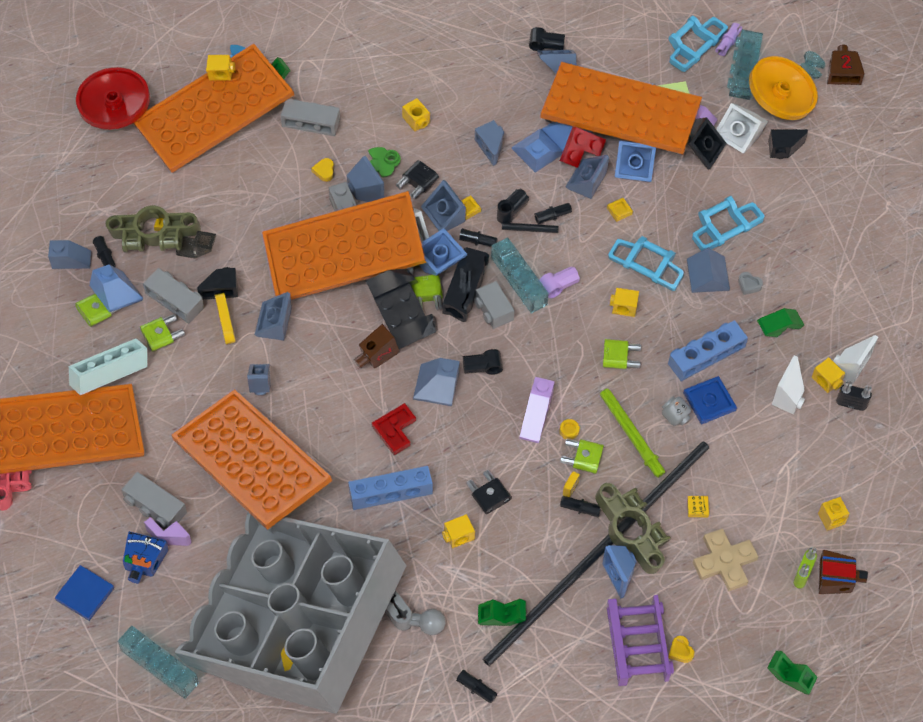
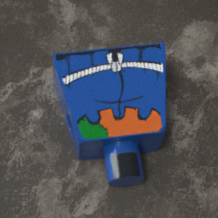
(143, 555)

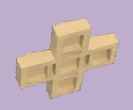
(725, 559)

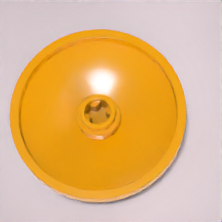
(783, 88)

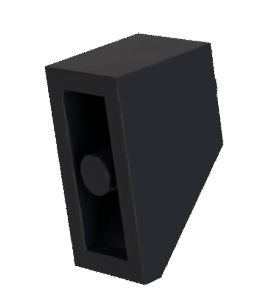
(786, 142)
(219, 282)

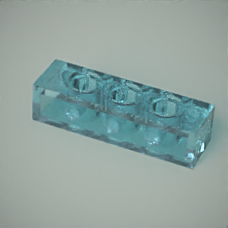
(746, 58)
(519, 275)
(158, 662)

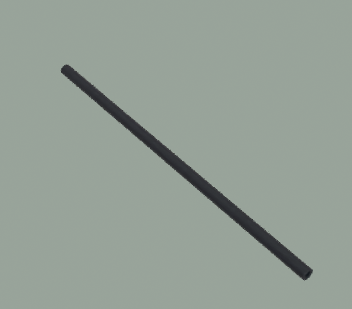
(566, 582)

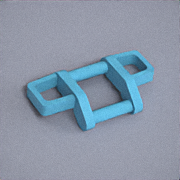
(702, 32)
(736, 215)
(655, 276)

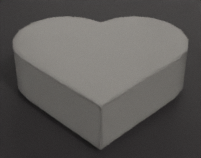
(749, 283)

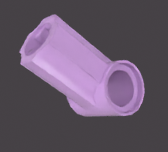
(557, 282)

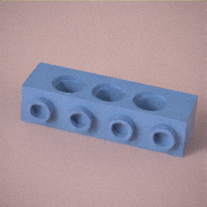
(686, 367)
(390, 487)

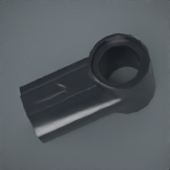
(541, 39)
(509, 207)
(487, 362)

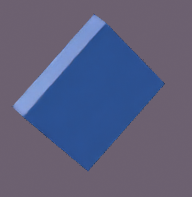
(709, 400)
(84, 592)

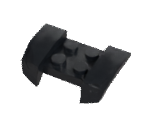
(401, 307)

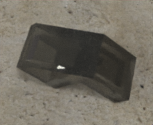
(197, 246)

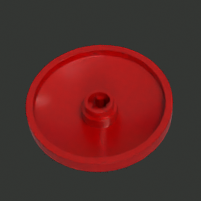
(112, 98)

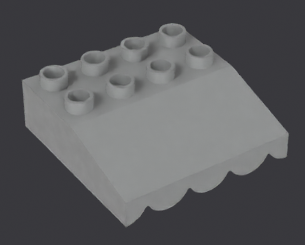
(298, 591)

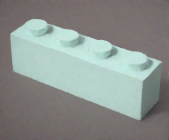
(107, 366)

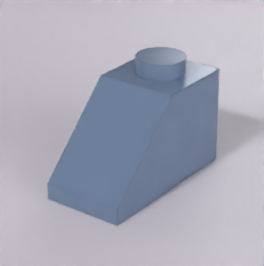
(490, 140)
(68, 255)
(259, 378)

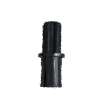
(552, 213)
(477, 238)
(103, 251)
(580, 506)
(476, 686)

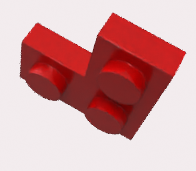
(578, 143)
(390, 428)

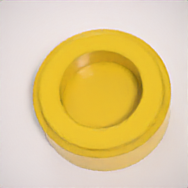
(569, 429)

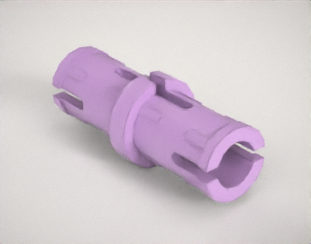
(728, 39)

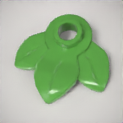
(382, 162)

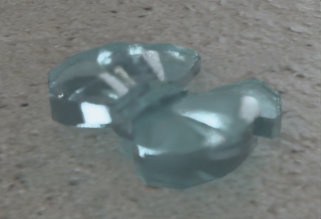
(813, 60)

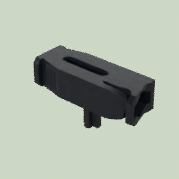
(464, 283)

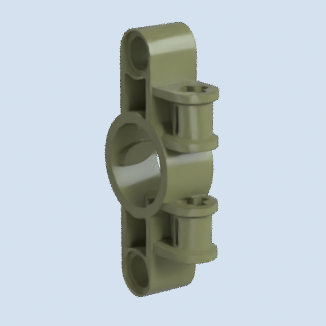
(169, 237)
(631, 505)

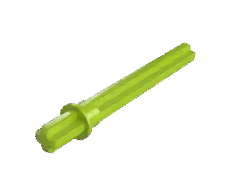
(646, 453)

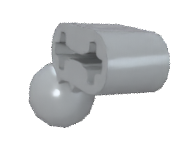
(430, 621)

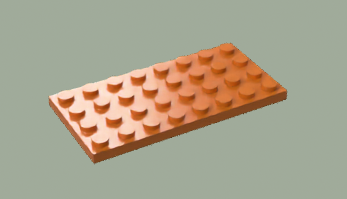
(621, 107)
(212, 109)
(344, 246)
(68, 428)
(251, 459)

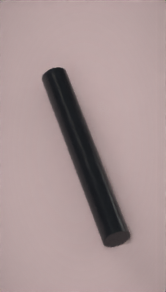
(530, 227)

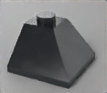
(706, 141)

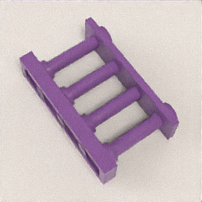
(622, 652)

